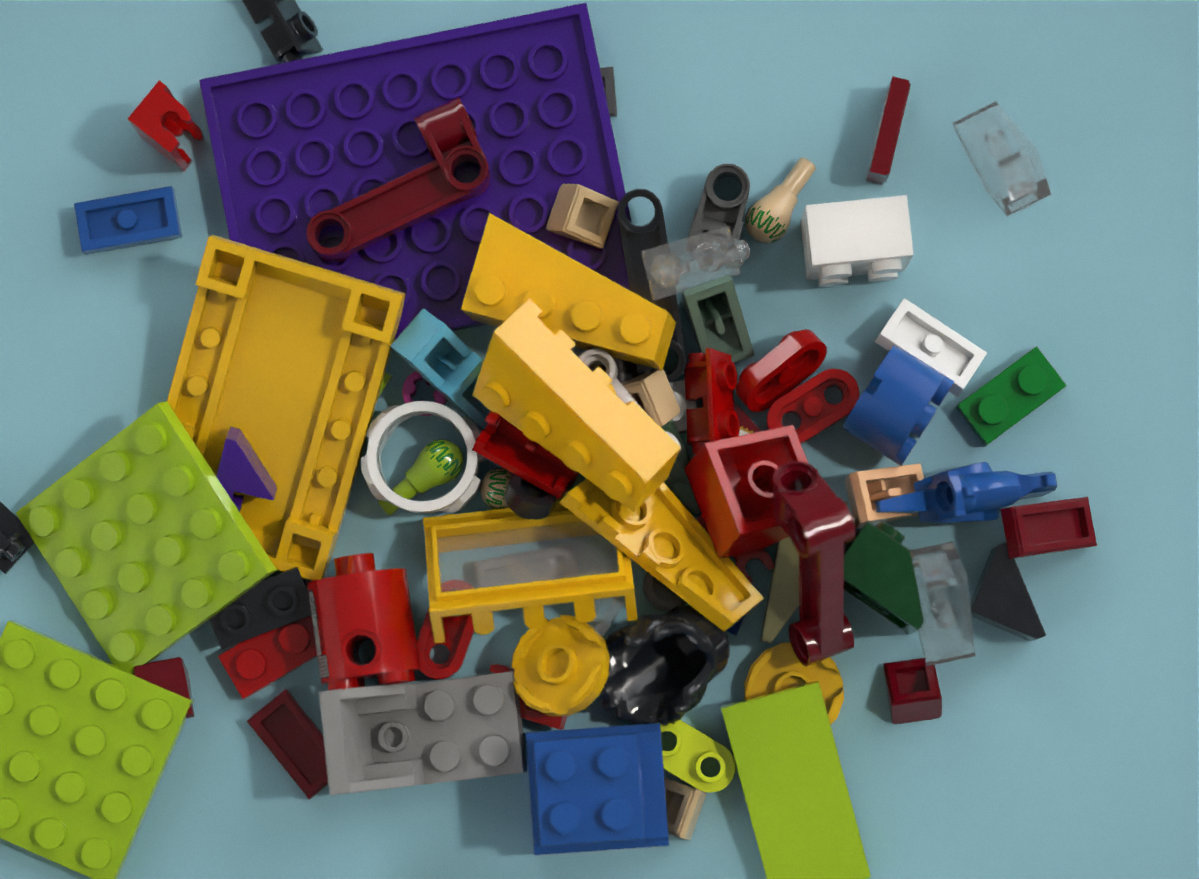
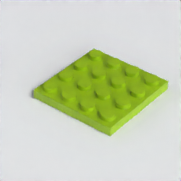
(145, 539)
(78, 751)

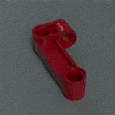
(414, 195)
(818, 529)

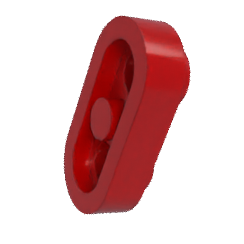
(781, 369)
(810, 405)
(458, 637)

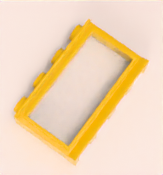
(511, 562)

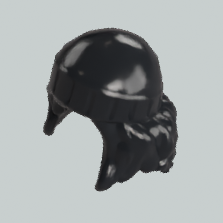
(662, 665)

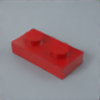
(269, 656)

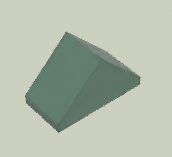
(717, 318)

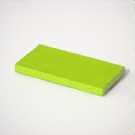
(795, 785)

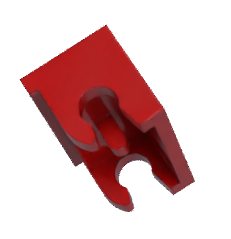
(160, 120)
(526, 458)

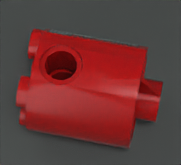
(358, 607)

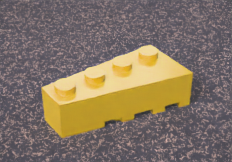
(572, 297)
(572, 410)

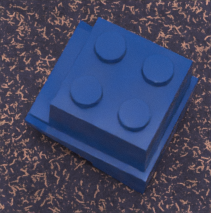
(597, 789)

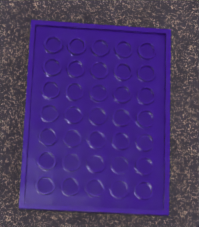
(344, 123)

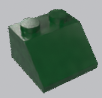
(883, 575)

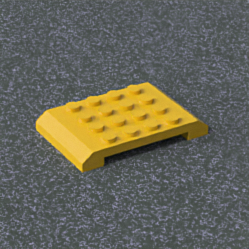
(296, 368)

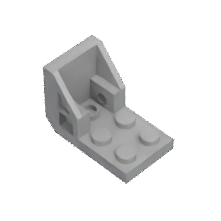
(422, 733)

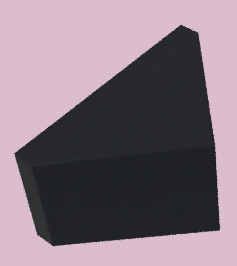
(1004, 599)

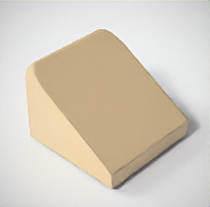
(582, 215)
(654, 395)

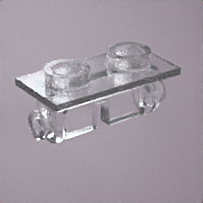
(693, 261)

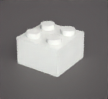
(856, 240)

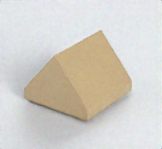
(683, 808)

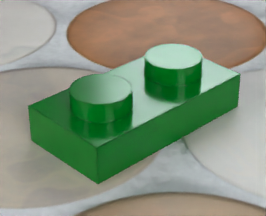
(1010, 396)

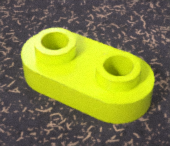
(689, 753)

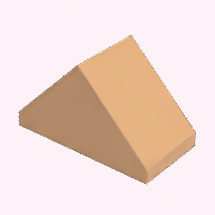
(879, 484)

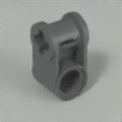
(716, 213)

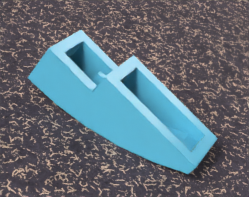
(444, 363)

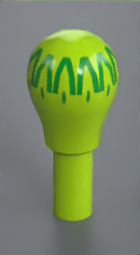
(435, 465)

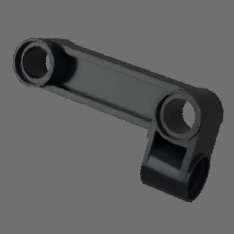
(634, 240)

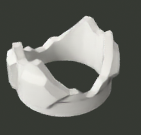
(383, 427)

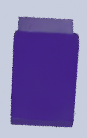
(243, 471)

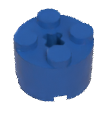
(897, 404)

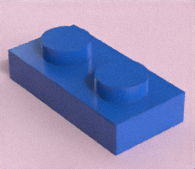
(128, 220)

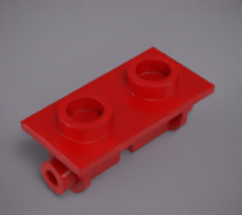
(713, 379)

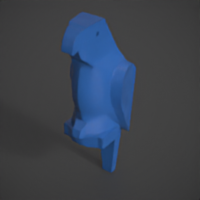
(968, 494)

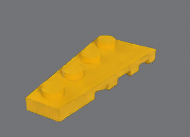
(671, 548)

